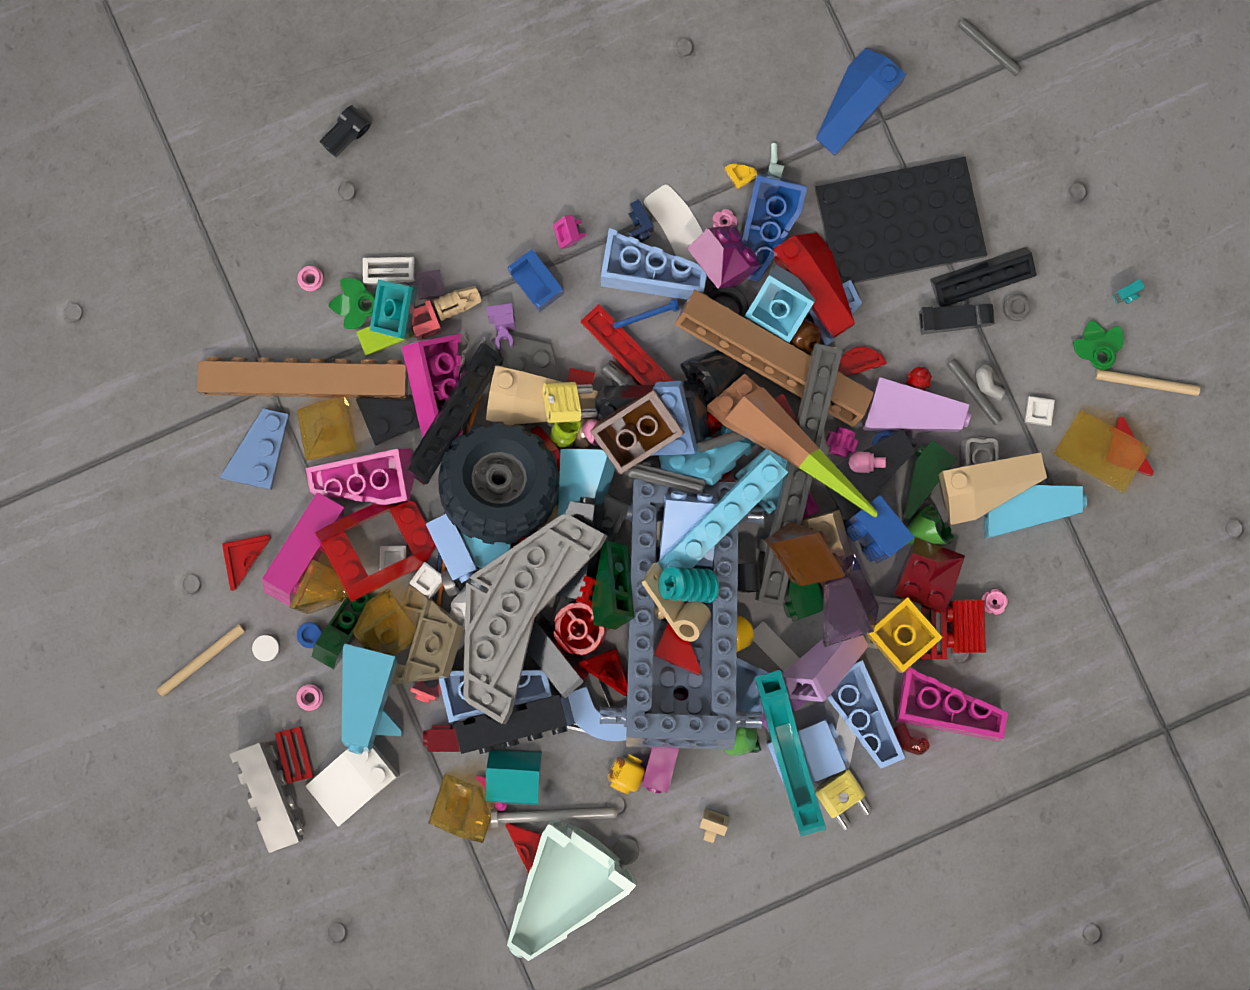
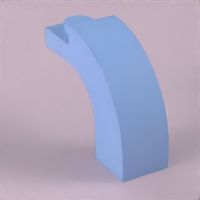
(588, 718)

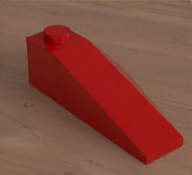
(815, 266)

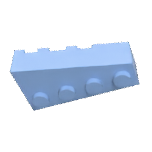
(865, 715)

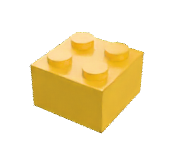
(904, 635)

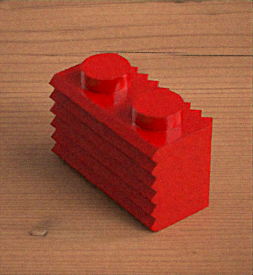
(967, 626)

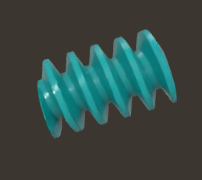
(688, 584)

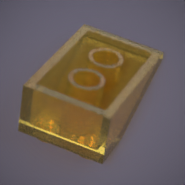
(1102, 451)

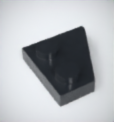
(388, 417)

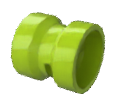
(564, 433)

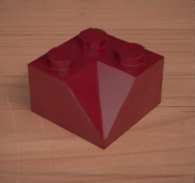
(929, 574)

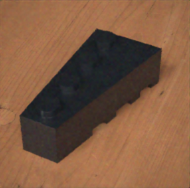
(615, 397)
(525, 721)

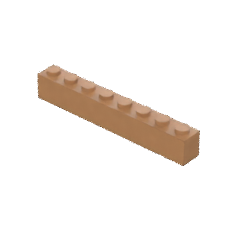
(766, 354)
(302, 379)

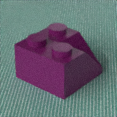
(724, 256)

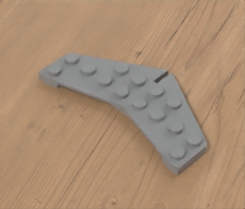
(503, 618)

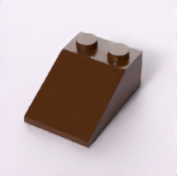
(636, 431)

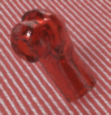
(911, 744)

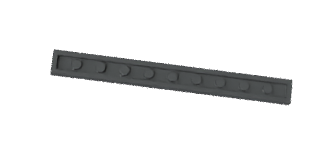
(797, 482)

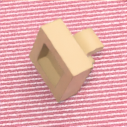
(714, 824)

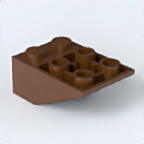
(805, 554)

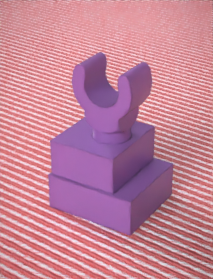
(504, 321)

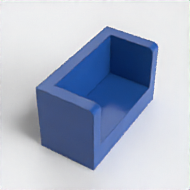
(535, 280)

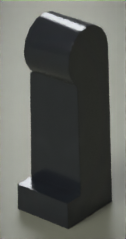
(955, 318)

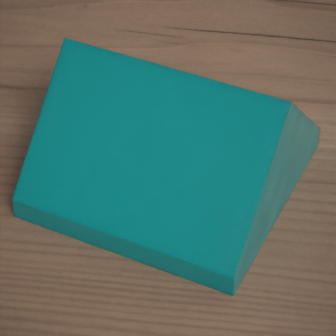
(393, 309)
(513, 777)

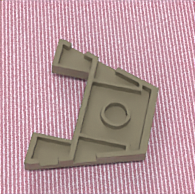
(433, 643)

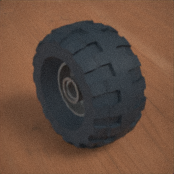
(498, 483)

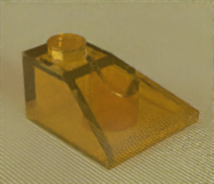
(326, 429)
(318, 589)
(385, 625)
(461, 809)

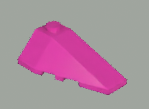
(367, 478)

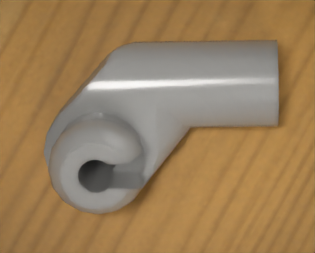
(986, 385)

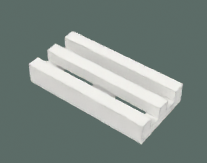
(388, 260)

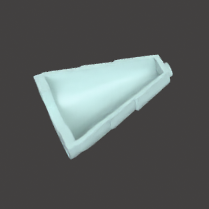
(565, 889)

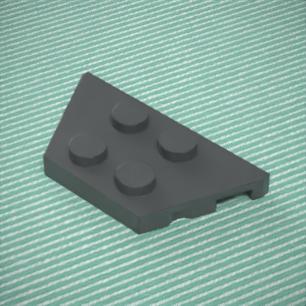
(529, 357)

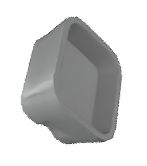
(978, 450)

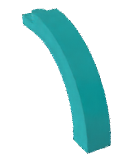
(789, 753)

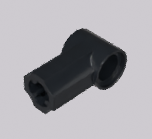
(349, 126)
(748, 578)

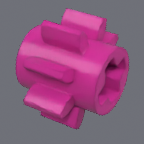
(841, 442)

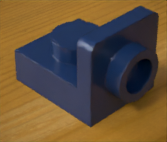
(639, 217)

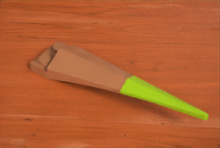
(761, 419)

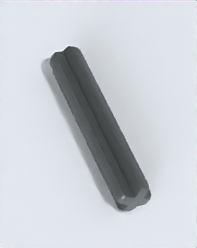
(667, 478)

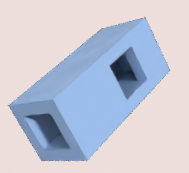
(452, 548)

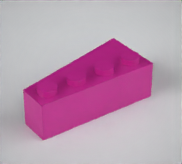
(432, 375)
(300, 548)
(943, 708)

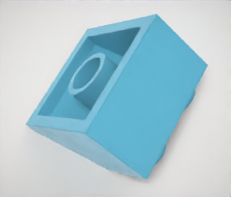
(781, 304)

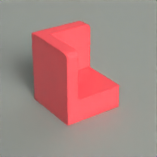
(425, 321)

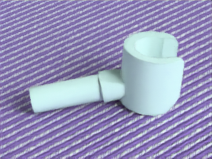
(774, 169)

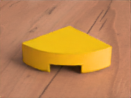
(740, 174)

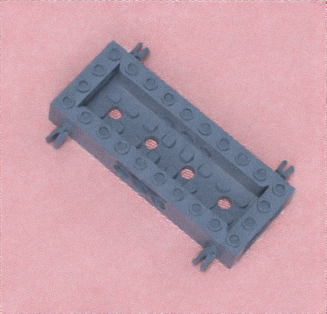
(709, 713)

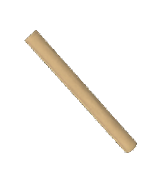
(1147, 382)
(202, 659)

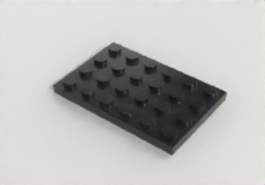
(901, 221)

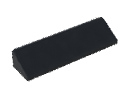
(983, 277)

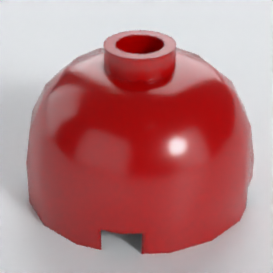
(576, 629)

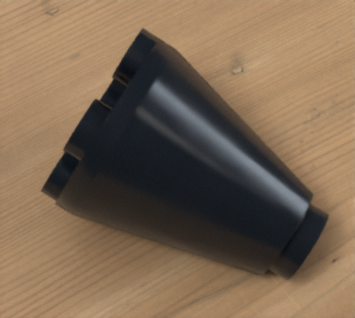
(712, 370)

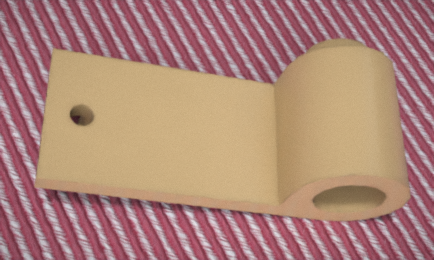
(685, 618)

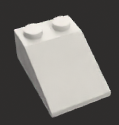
(351, 783)

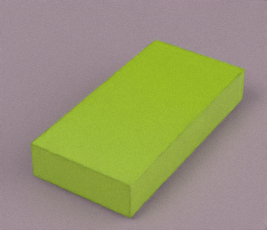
(374, 342)

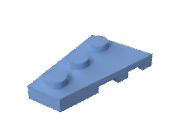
(674, 398)
(259, 452)

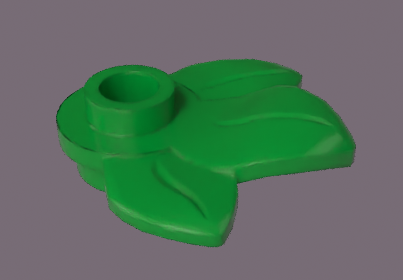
(351, 303)
(1097, 342)

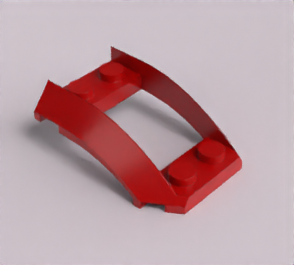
(348, 565)

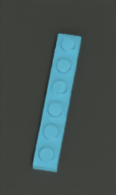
(725, 514)

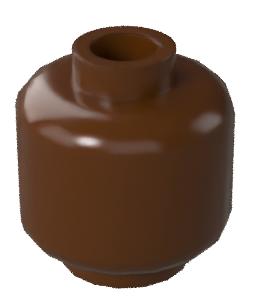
(806, 336)

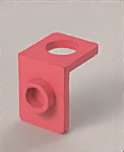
(425, 693)

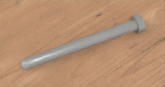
(538, 816)

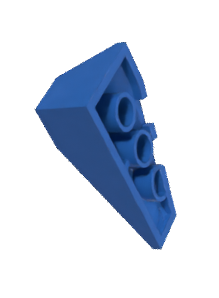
(861, 93)
(770, 217)

